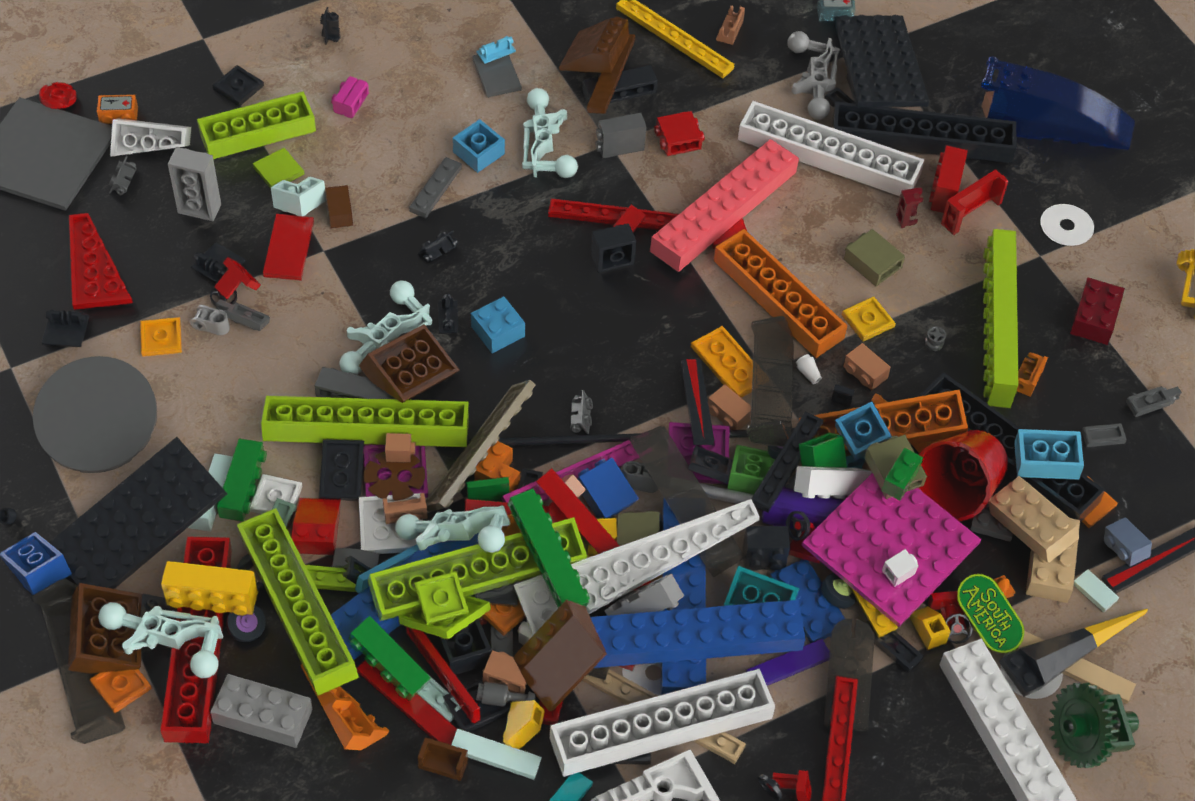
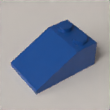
(35, 563)

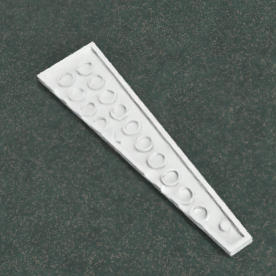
(634, 564)

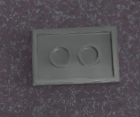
(497, 76)

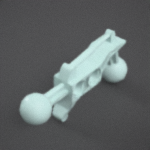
(543, 127)
(387, 329)
(457, 527)
(202, 664)

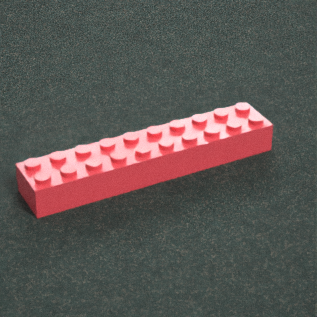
(723, 205)

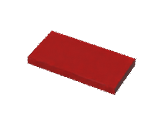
(288, 247)

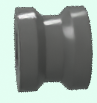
(939, 337)

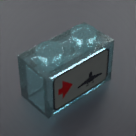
(830, 8)

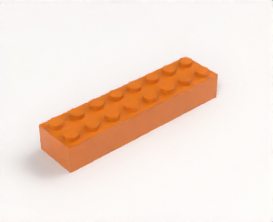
(780, 292)
(918, 418)

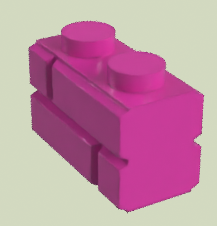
(350, 96)

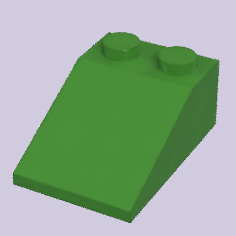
(749, 469)

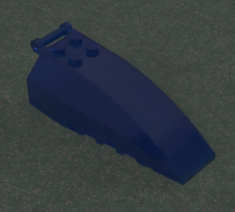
(1055, 107)

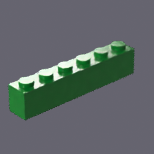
(547, 549)

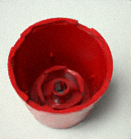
(964, 472)

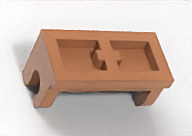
(731, 26)
(395, 510)

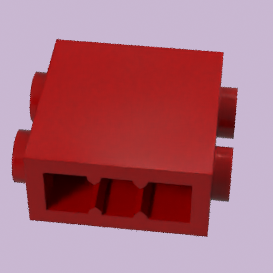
(679, 133)

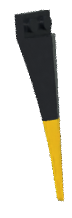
(1042, 662)

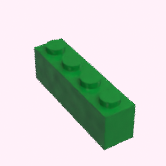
(241, 479)
(388, 658)

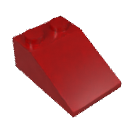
(316, 526)

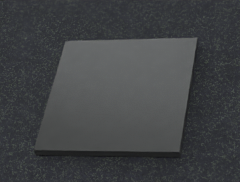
(49, 152)

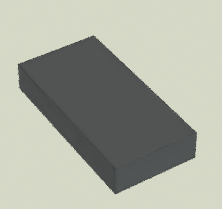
(1103, 435)

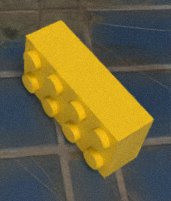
(209, 588)

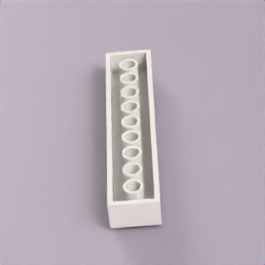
(832, 149)
(661, 722)
(1003, 725)

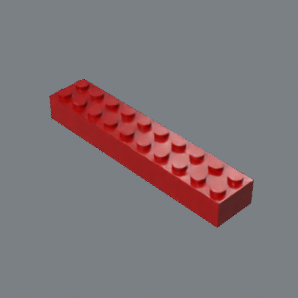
(189, 697)

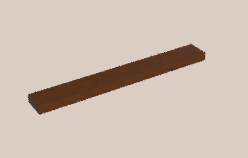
(608, 81)

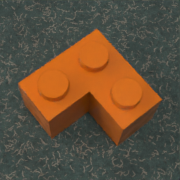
(498, 466)

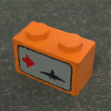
(116, 107)

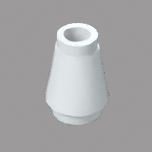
(808, 368)

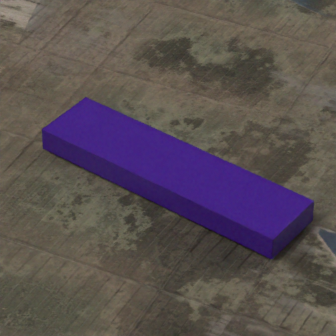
(793, 662)

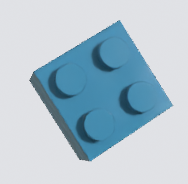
(478, 145)
(498, 324)
(862, 429)

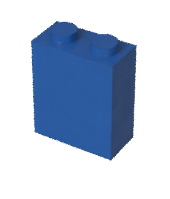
(606, 489)

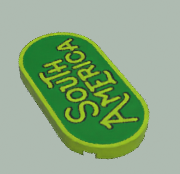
(990, 613)

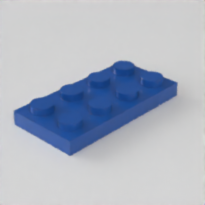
(817, 613)

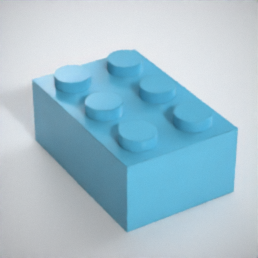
(1049, 454)

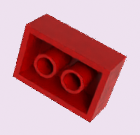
(949, 177)

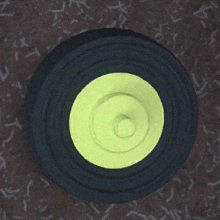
(837, 592)

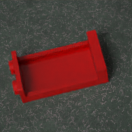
(985, 189)

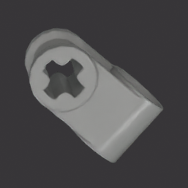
(210, 320)

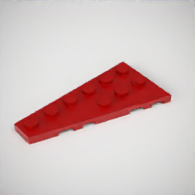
(92, 269)

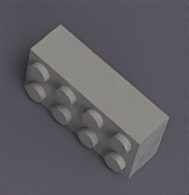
(194, 183)
(261, 710)

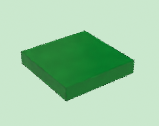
(488, 489)

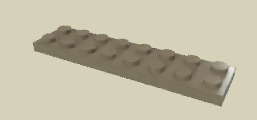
(477, 448)

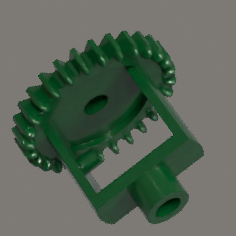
(1091, 725)

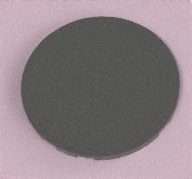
(95, 414)

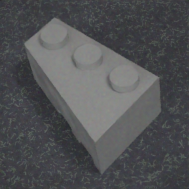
(649, 598)

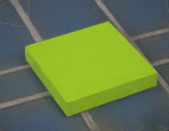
(278, 167)
(441, 598)

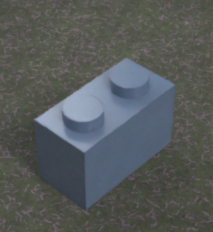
(1127, 541)

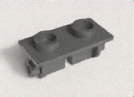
(124, 170)
(582, 406)

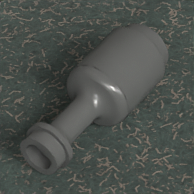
(499, 695)

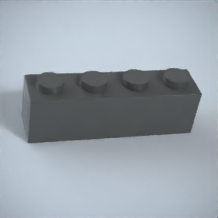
(340, 384)

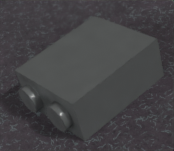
(621, 135)

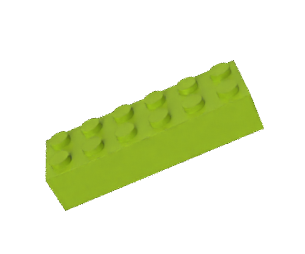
(256, 125)

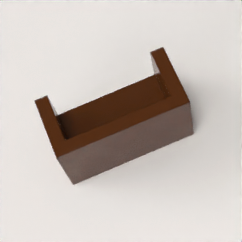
(339, 206)
(442, 759)

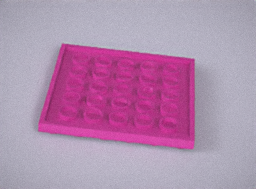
(873, 529)

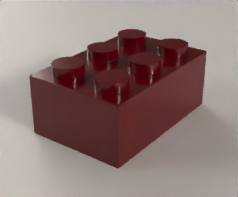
(1097, 311)

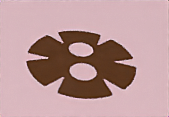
(399, 489)

